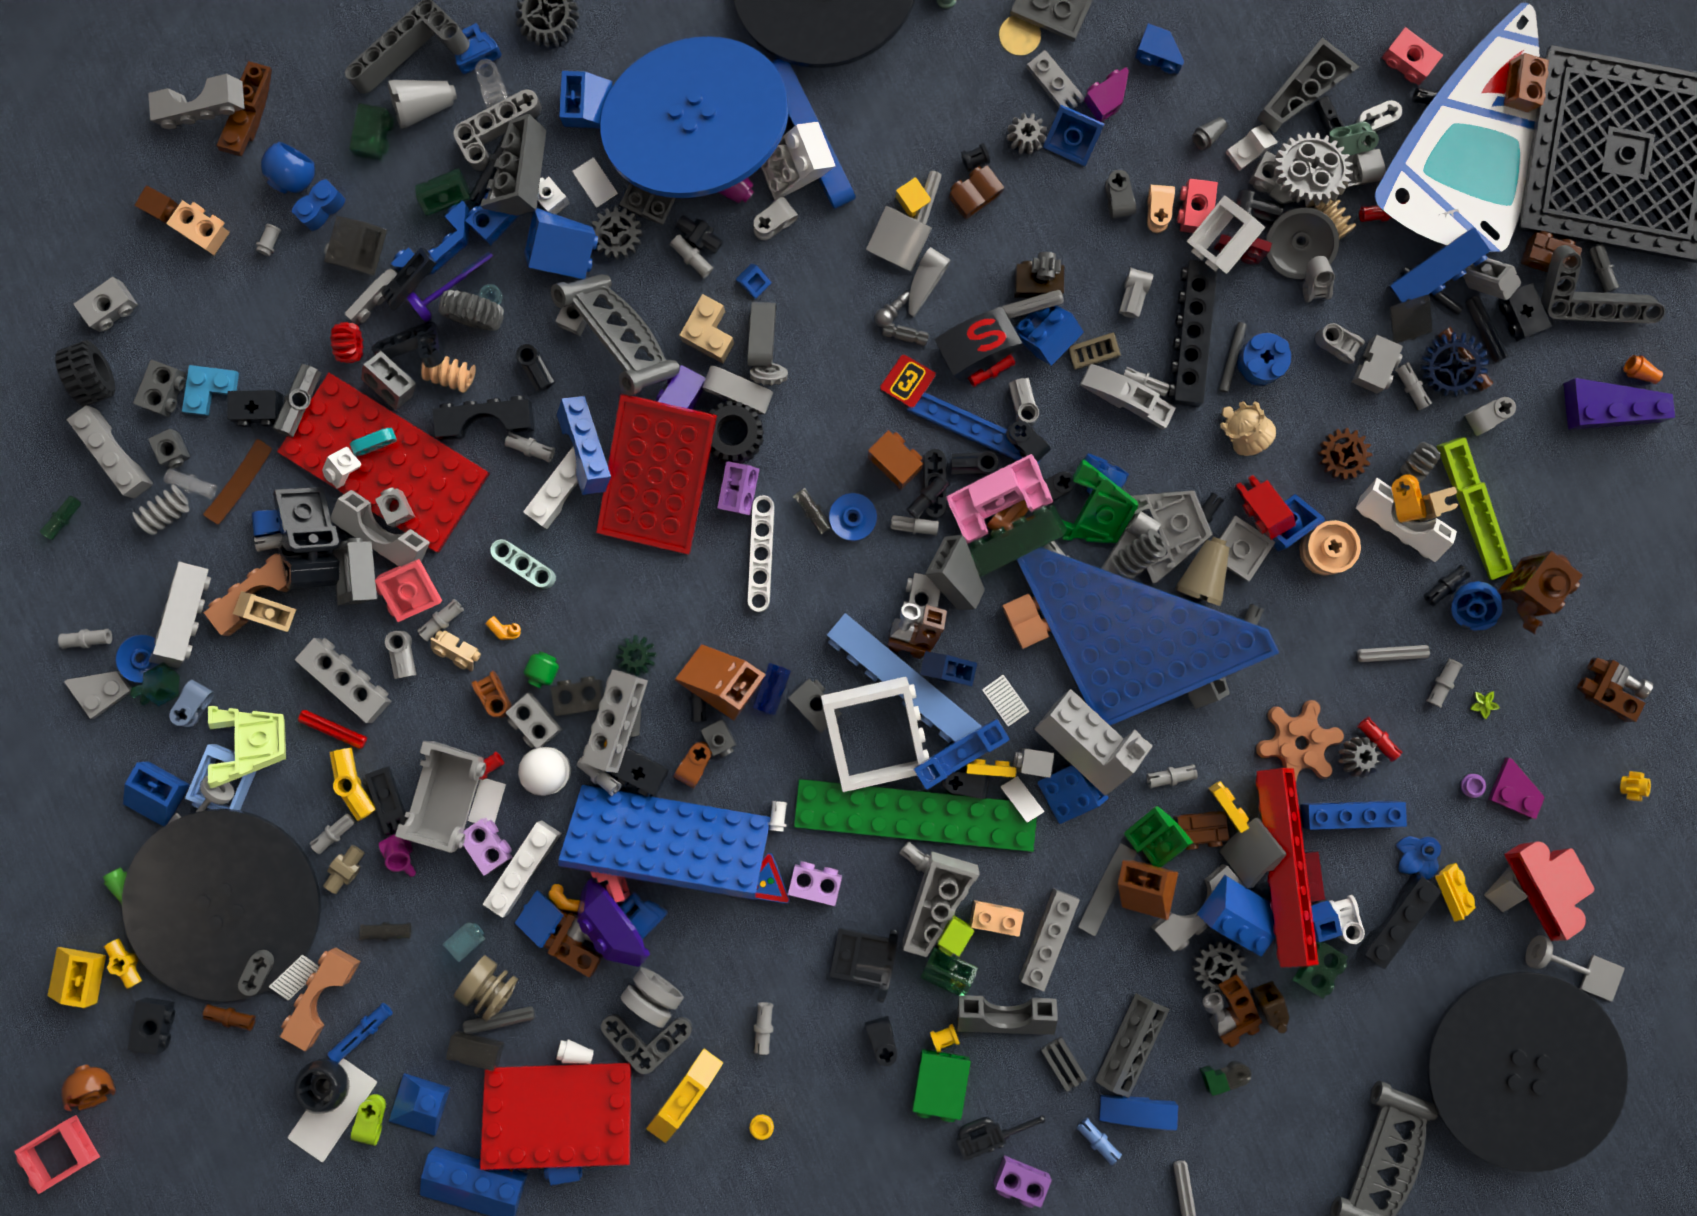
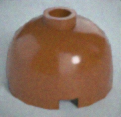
(86, 1088)

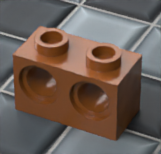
(1526, 82)

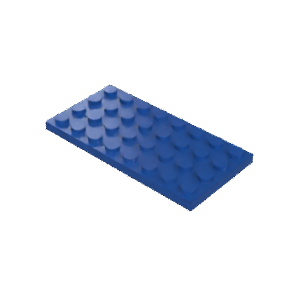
(666, 842)

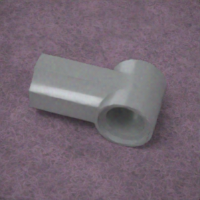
(1136, 287)
(1023, 399)
(402, 657)

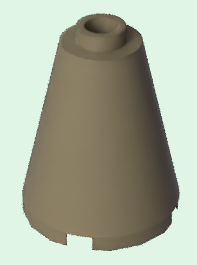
(1207, 572)

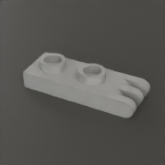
(1054, 80)

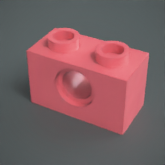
(1410, 44)
(1200, 192)

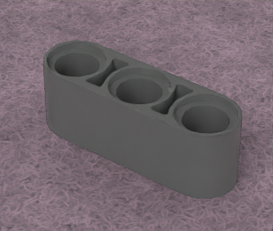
(761, 334)

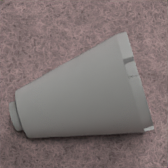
(419, 99)

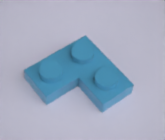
(202, 383)

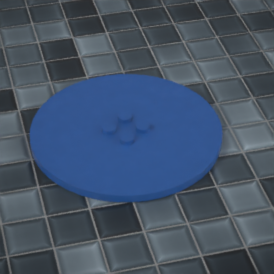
(694, 117)

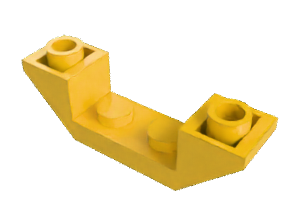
(685, 1096)

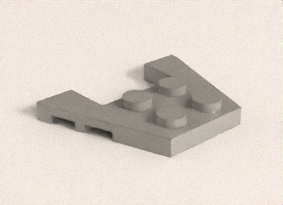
(1181, 527)

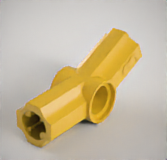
(356, 798)

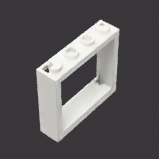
(865, 694)

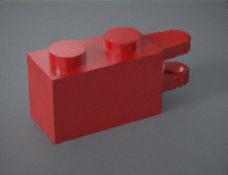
(1266, 507)

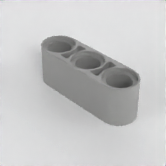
(735, 388)

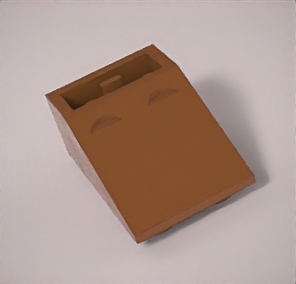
(721, 680)

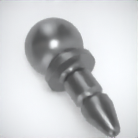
(885, 316)

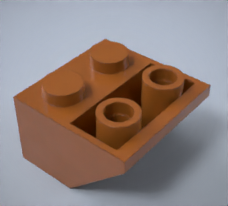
(1147, 888)

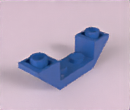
(450, 244)

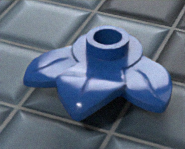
(1415, 857)

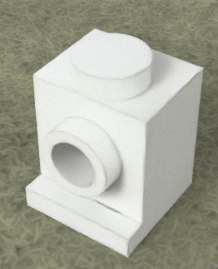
(555, 201)

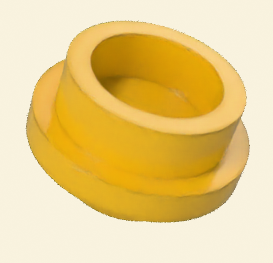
(761, 1127)

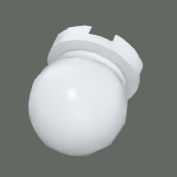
(544, 771)

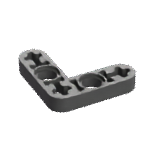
(649, 1050)

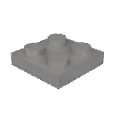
(1246, 548)

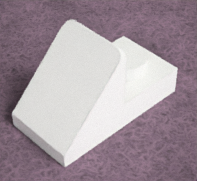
(1251, 147)

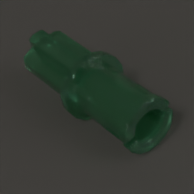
(60, 518)

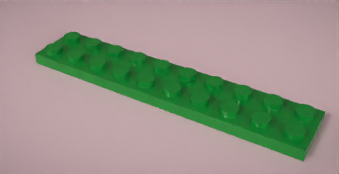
(913, 815)

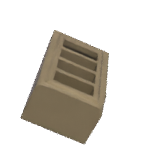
(1099, 340)

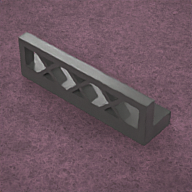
(1129, 1044)

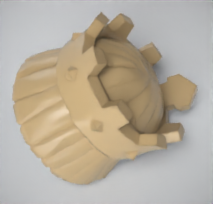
(1248, 429)

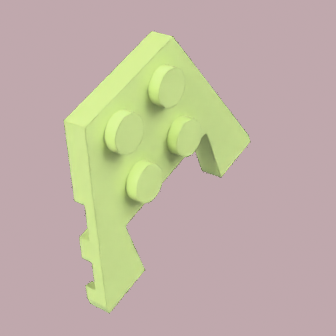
(258, 742)

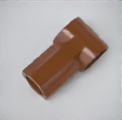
(1007, 515)

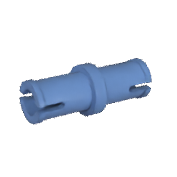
(1099, 1141)

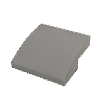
(899, 238)

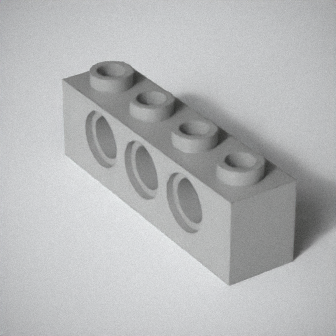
(312, 660)
(624, 712)
(1048, 939)

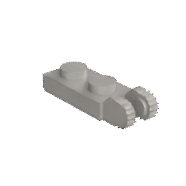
(370, 298)

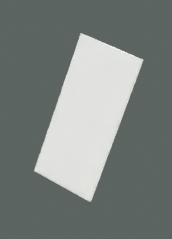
(1022, 799)

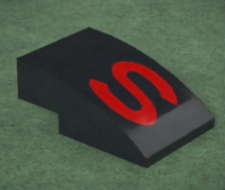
(979, 343)

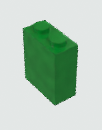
(941, 1085)

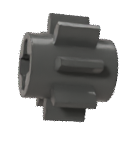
(1046, 266)

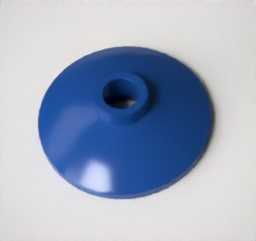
(853, 504)
(126, 656)

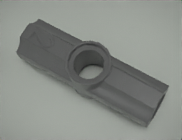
(290, 414)

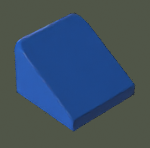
(753, 280)

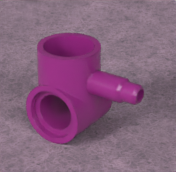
(396, 854)

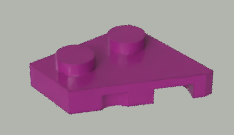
(1516, 790)

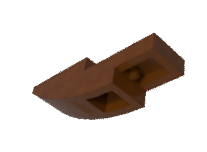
(244, 123)

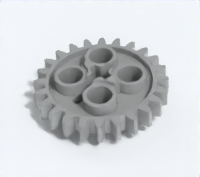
(1312, 169)

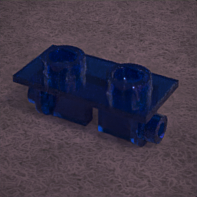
(771, 689)

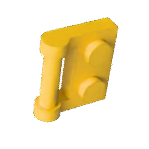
(1225, 798)

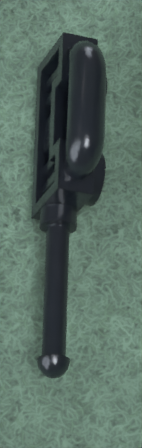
(991, 1139)

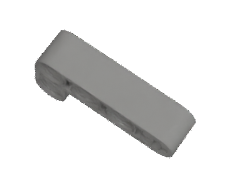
(499, 126)
(1138, 525)

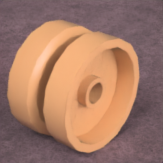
(1343, 543)

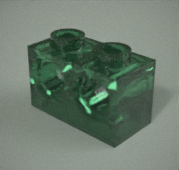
(1327, 972)

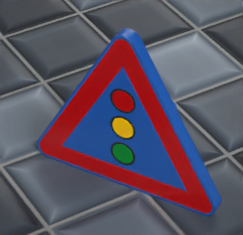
(770, 882)

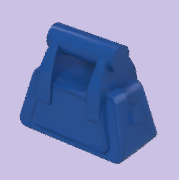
(480, 48)
(647, 915)

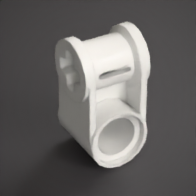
(1349, 917)

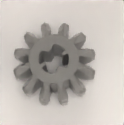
(1030, 125)

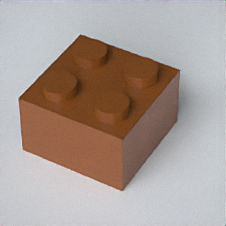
(895, 459)

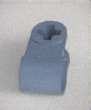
(192, 701)

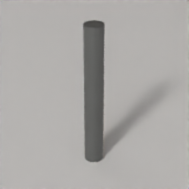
(1233, 356)

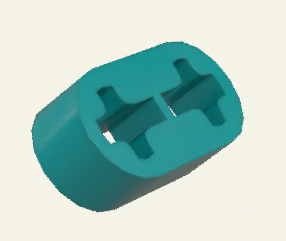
(373, 441)

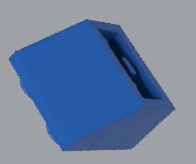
(582, 99)
(1049, 332)
(153, 792)

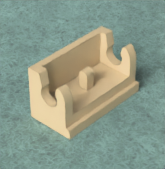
(1436, 504)

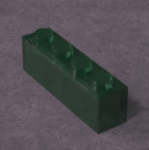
(1017, 540)

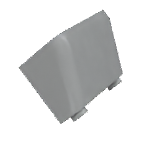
(442, 797)

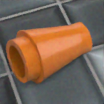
(1642, 369)

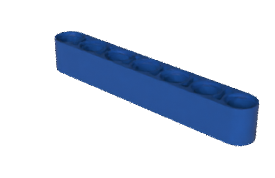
(800, 112)

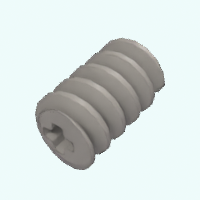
(163, 511)

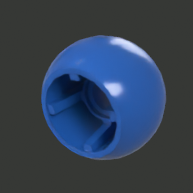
(287, 168)

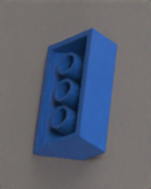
(460, 1182)

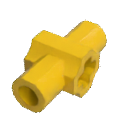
(126, 972)

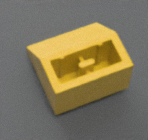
(76, 977)

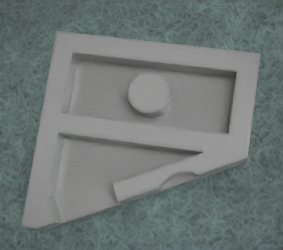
(99, 691)

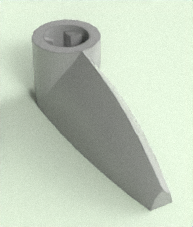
(926, 278)

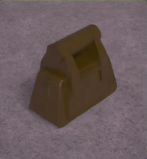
(1272, 1005)

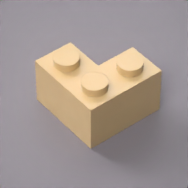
(702, 330)

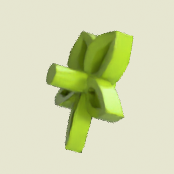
(1484, 704)

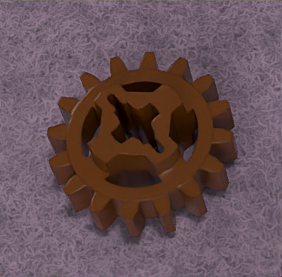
(1354, 457)

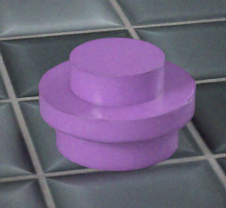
(1473, 785)

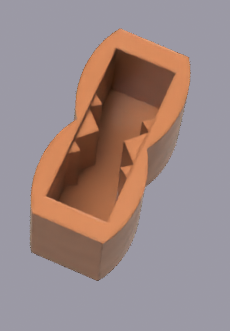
(1026, 621)

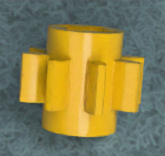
(1635, 786)

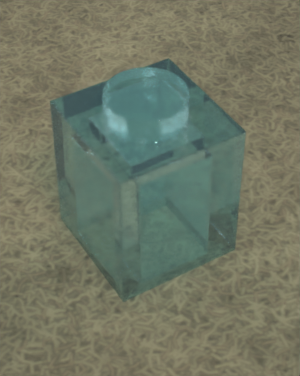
(465, 941)

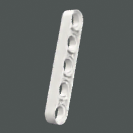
(765, 542)

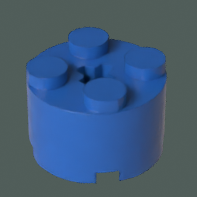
(1275, 352)

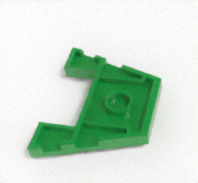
(1105, 510)

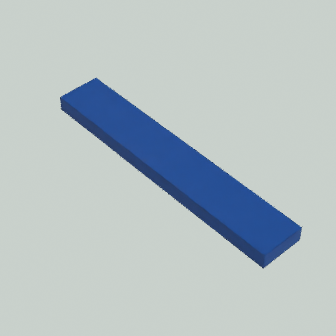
(965, 425)

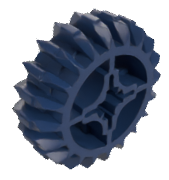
(1455, 385)

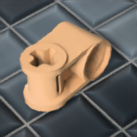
(1160, 204)

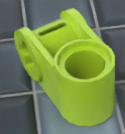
(369, 1123)

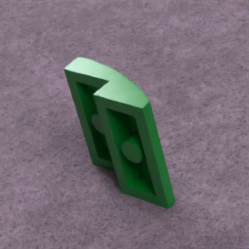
(1158, 837)

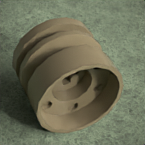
(485, 988)

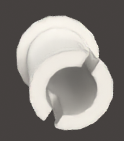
(777, 816)

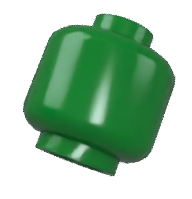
(541, 669)

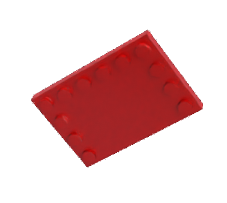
(656, 473)
(556, 1116)

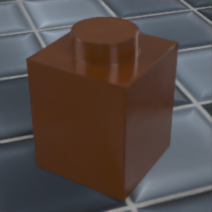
(156, 204)

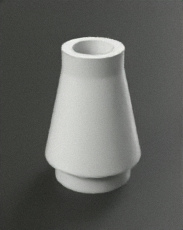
(573, 1053)

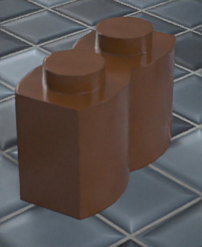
(976, 191)

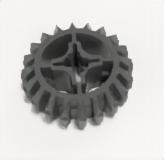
(528, 19)
(471, 310)

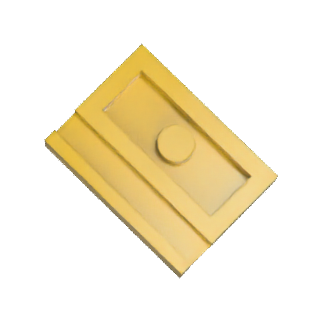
(1000, 768)
(1455, 892)

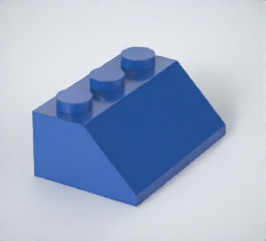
(1240, 915)

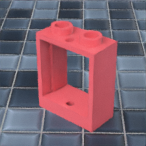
(78, 1143)

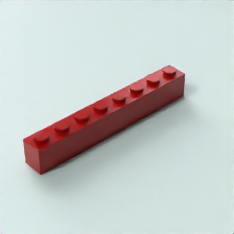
(1289, 879)

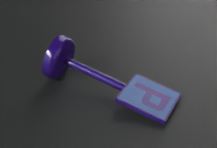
(420, 306)

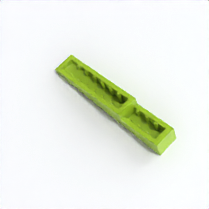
(1476, 507)

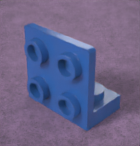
(1070, 794)

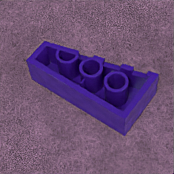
(1606, 405)

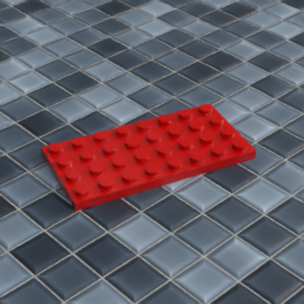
(430, 474)

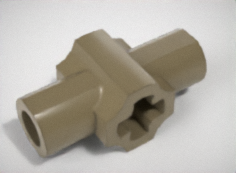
(344, 869)

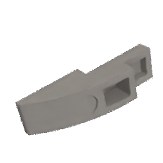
(1128, 394)

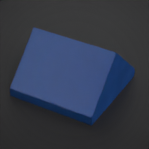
(1073, 135)
(1305, 519)

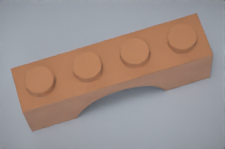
(221, 610)
(304, 1024)

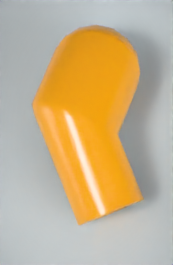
(503, 632)
(560, 901)

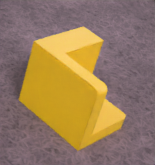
(912, 197)

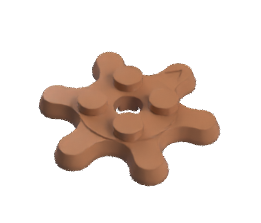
(1304, 725)

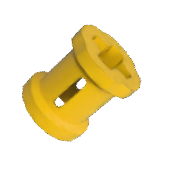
(944, 1038)

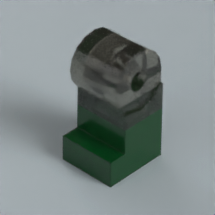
(1226, 1078)

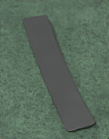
(1105, 891)

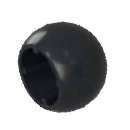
(308, 1093)

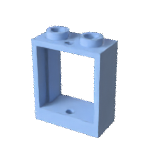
(214, 752)

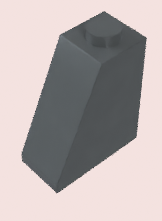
(956, 573)

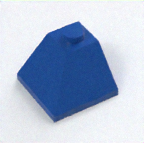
(419, 1104)

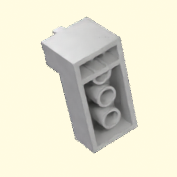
(1092, 743)

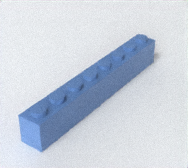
(885, 666)

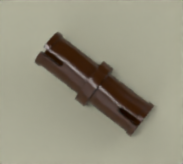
(229, 1017)

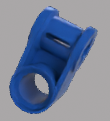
(265, 523)

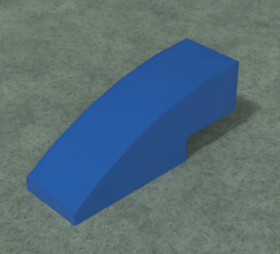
(1139, 1112)

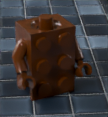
(1540, 586)

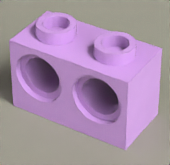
(480, 850)
(813, 890)

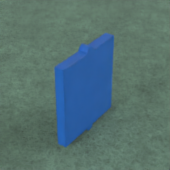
(539, 919)

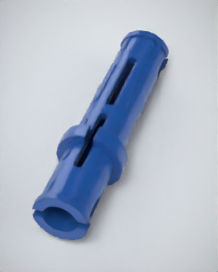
(379, 1014)

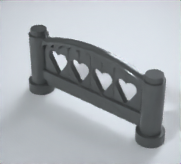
(637, 372)
(1394, 1109)

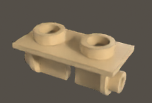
(446, 646)

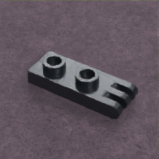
(408, 278)
(386, 799)

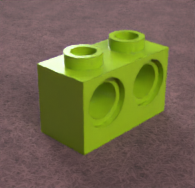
(955, 936)

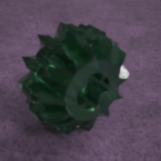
(635, 647)

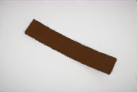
(238, 482)

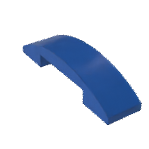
(961, 753)

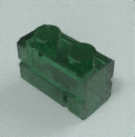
(370, 132)
(442, 192)
(949, 972)

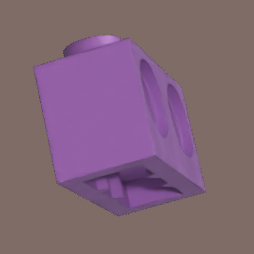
(738, 488)
(1025, 1176)

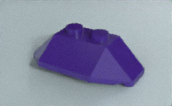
(609, 927)

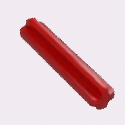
(332, 729)

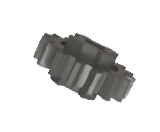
(626, 233)
(1210, 972)

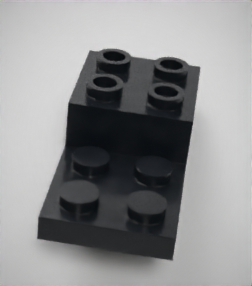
(306, 538)

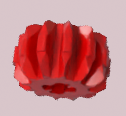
(346, 342)

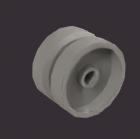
(651, 997)

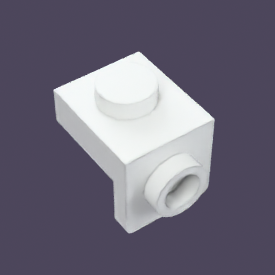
(339, 466)

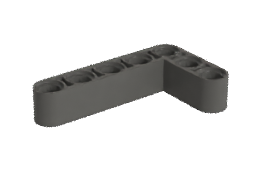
(402, 41)
(1591, 301)

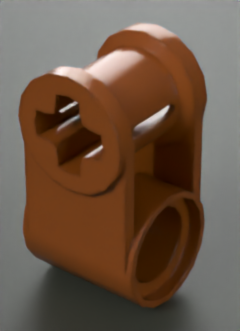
(489, 691)
(691, 767)

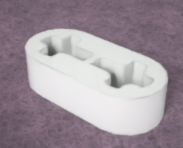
(1378, 111)

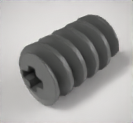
(1140, 555)

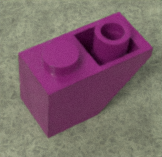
(1108, 96)

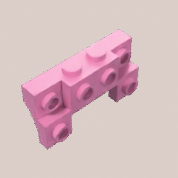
(997, 492)

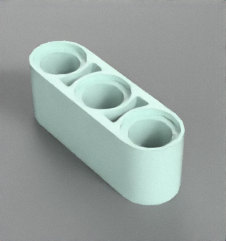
(514, 556)

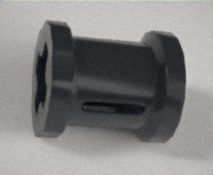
(975, 157)

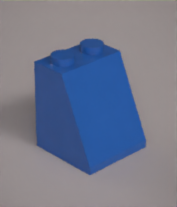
(559, 245)

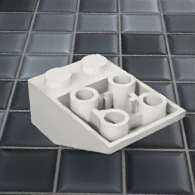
(798, 160)

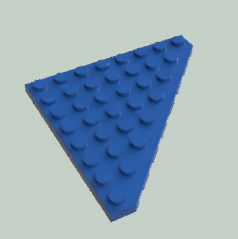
(1134, 641)

